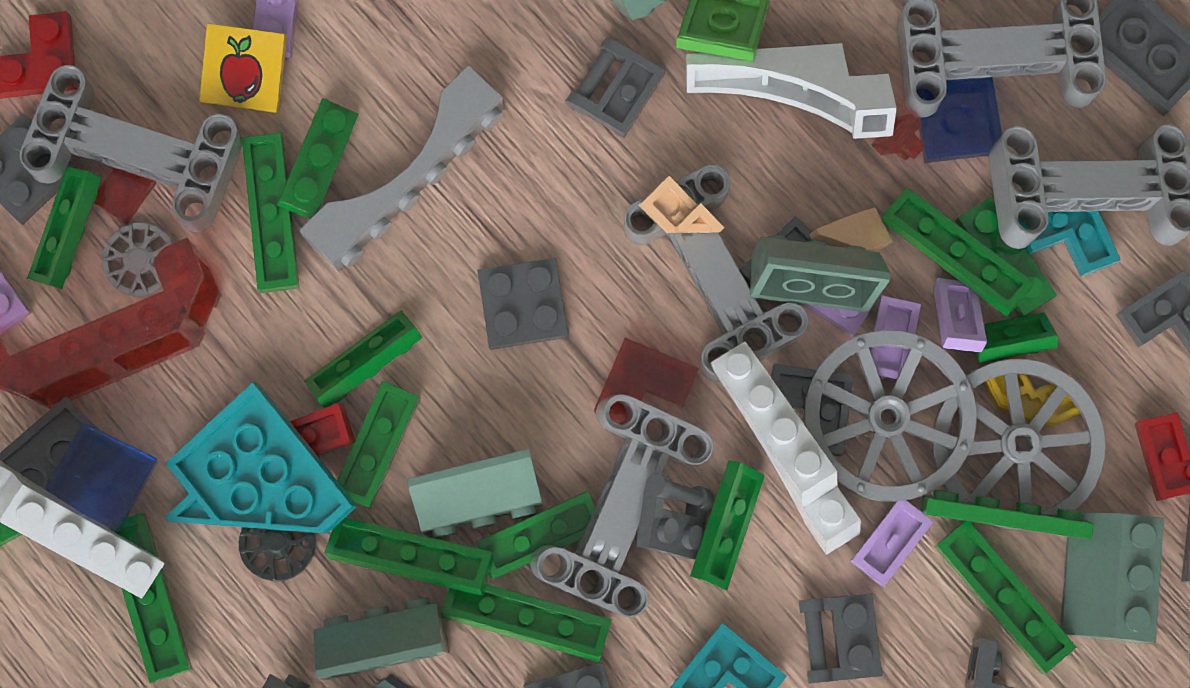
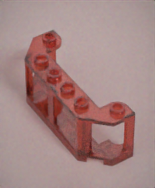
(121, 340)

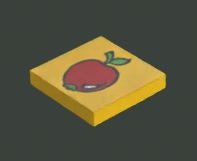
(243, 67)

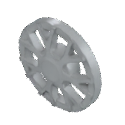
(137, 258)

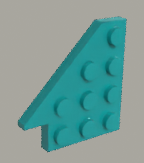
(256, 473)

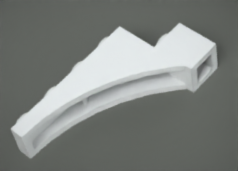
(805, 78)
(790, 447)
(73, 534)

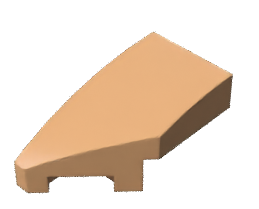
(677, 211)
(859, 229)

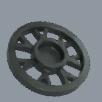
(276, 545)

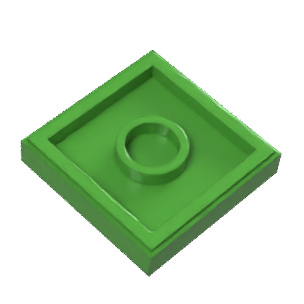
(723, 27)

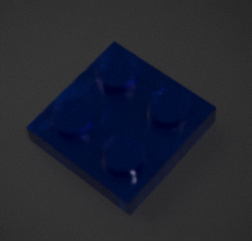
(964, 122)
(101, 476)

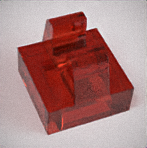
(903, 141)

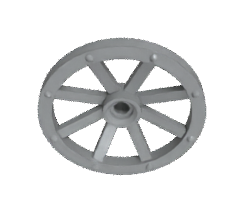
(901, 414)
(1006, 444)

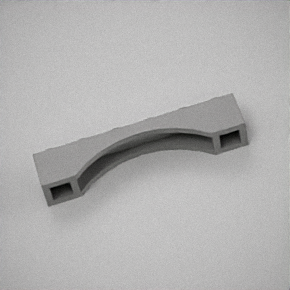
(348, 225)

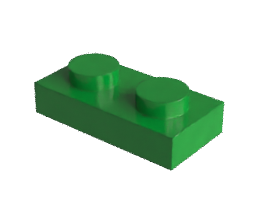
(1017, 337)

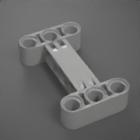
(1000, 53)
(130, 147)
(1091, 185)
(720, 278)
(620, 504)

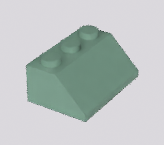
(817, 274)
(475, 494)
(1114, 579)
(379, 639)

